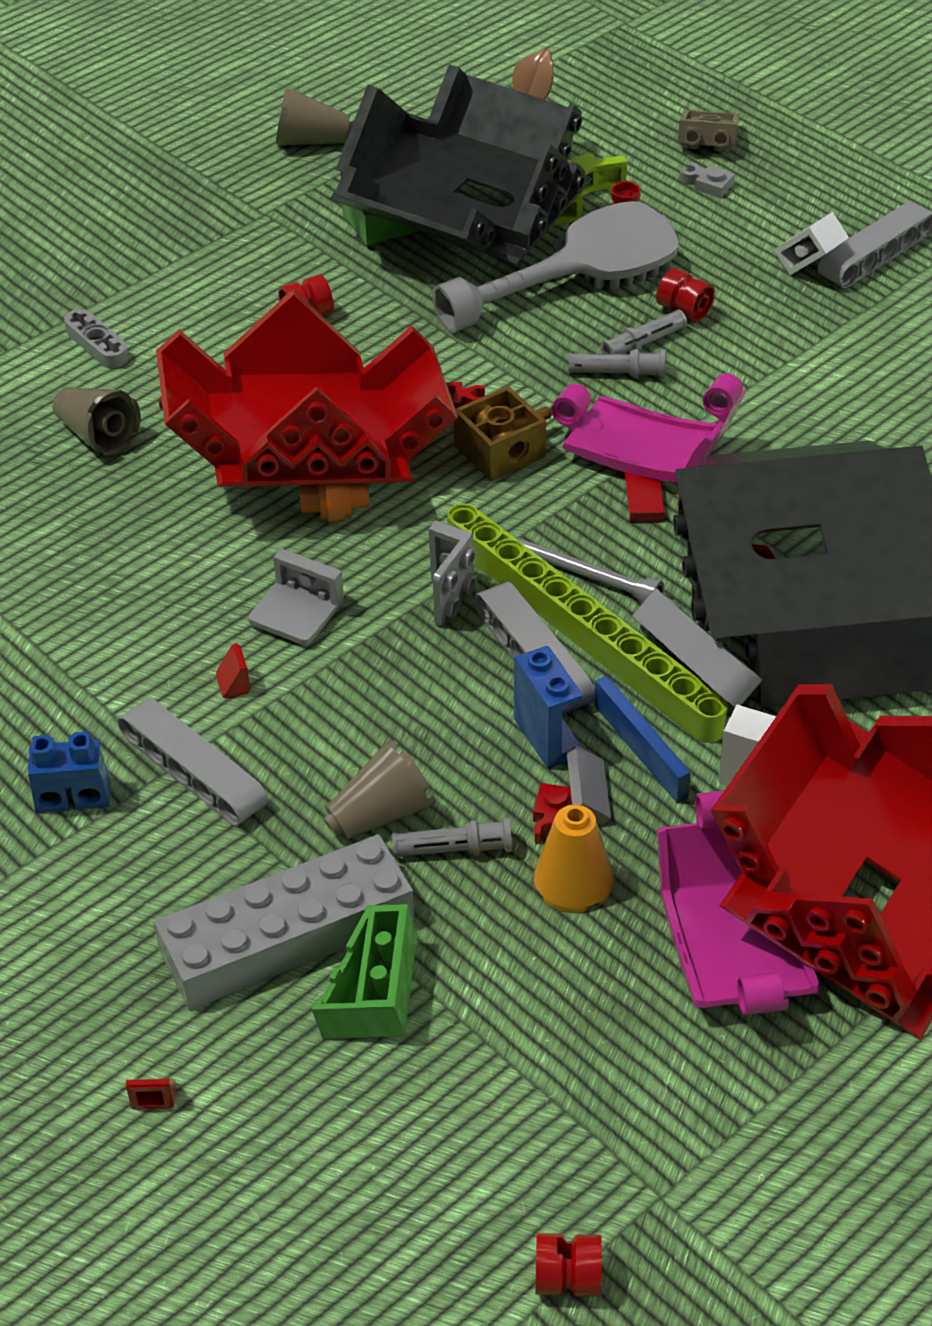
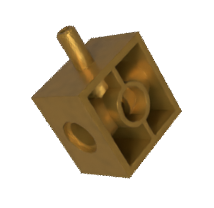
(501, 432)

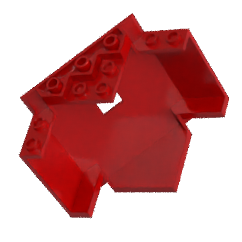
(303, 404)
(803, 822)

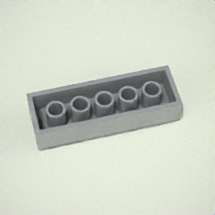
(277, 921)

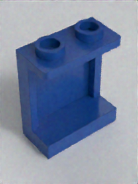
(540, 695)

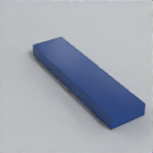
(642, 739)

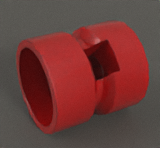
(314, 291)
(684, 293)
(568, 1264)

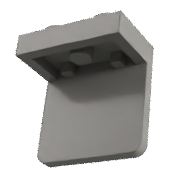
(451, 568)
(300, 599)

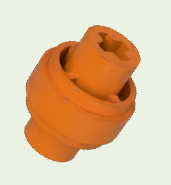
(334, 500)

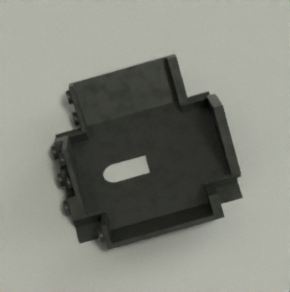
(475, 134)
(824, 618)

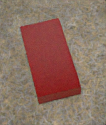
(643, 498)

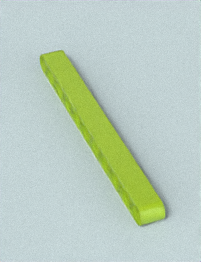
(595, 627)

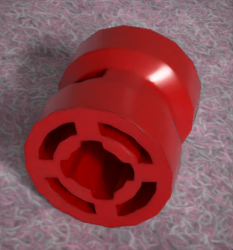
(625, 192)

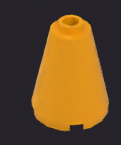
(574, 863)

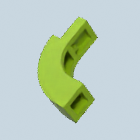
(604, 174)

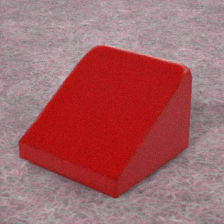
(233, 673)
(151, 1093)

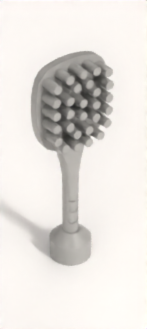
(603, 244)

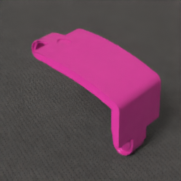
(643, 439)
(716, 951)

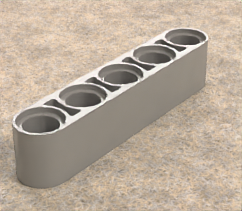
(876, 244)
(522, 631)
(697, 648)
(193, 761)

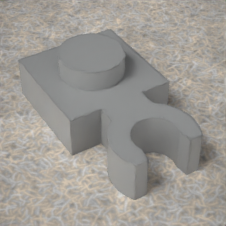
(710, 181)

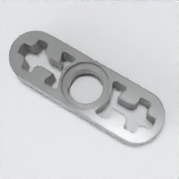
(98, 348)

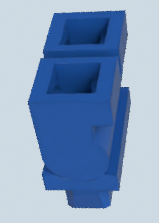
(66, 767)

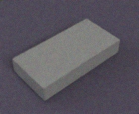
(588, 782)

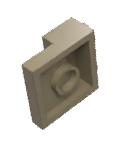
(708, 128)

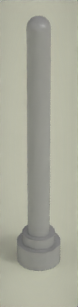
(640, 588)

